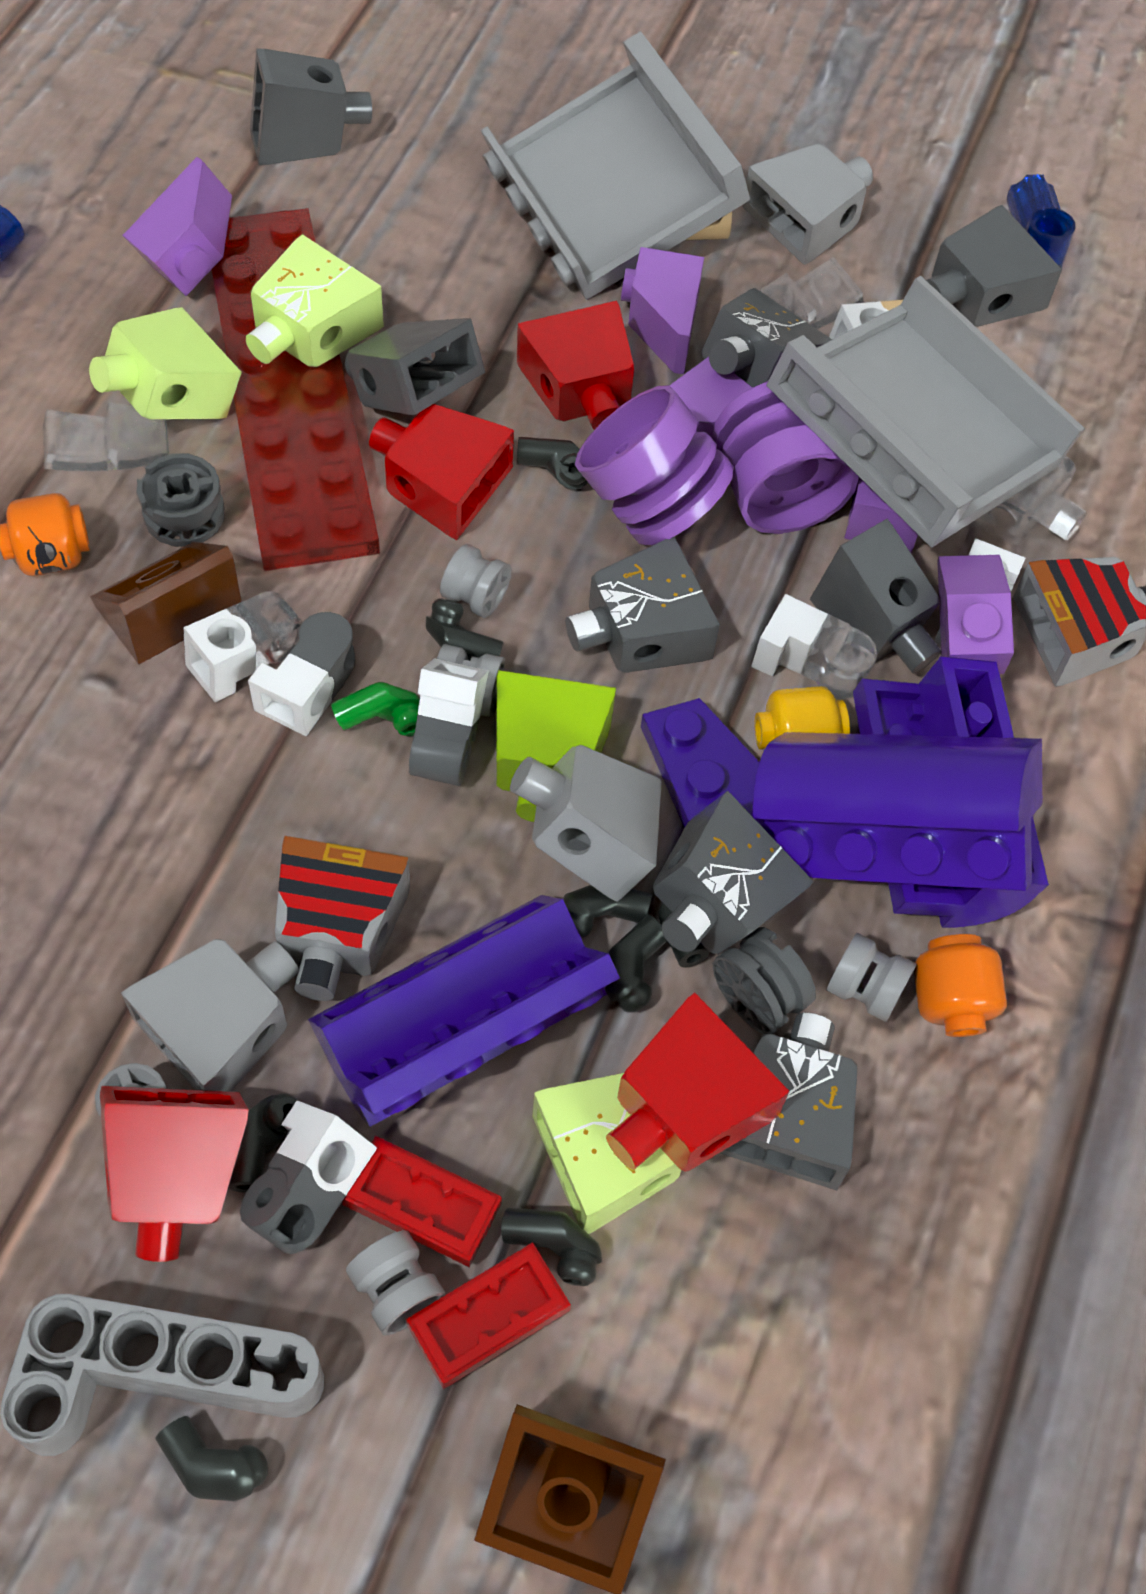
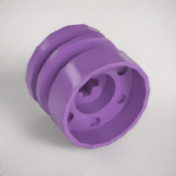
(654, 465)
(781, 467)

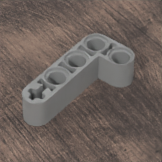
(169, 1373)

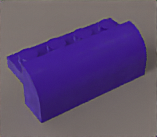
(950, 700)
(903, 807)
(460, 1007)

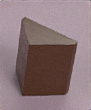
(164, 597)
(569, 1499)

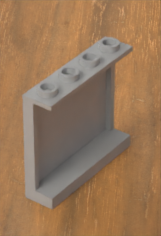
(618, 172)
(926, 412)

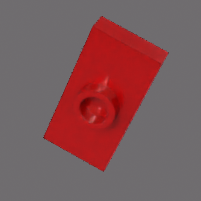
(425, 1201)
(488, 1315)

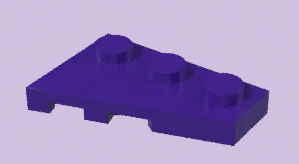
(699, 758)

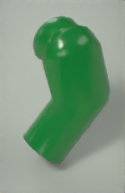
(381, 701)

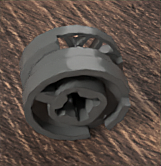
(180, 496)
(764, 981)

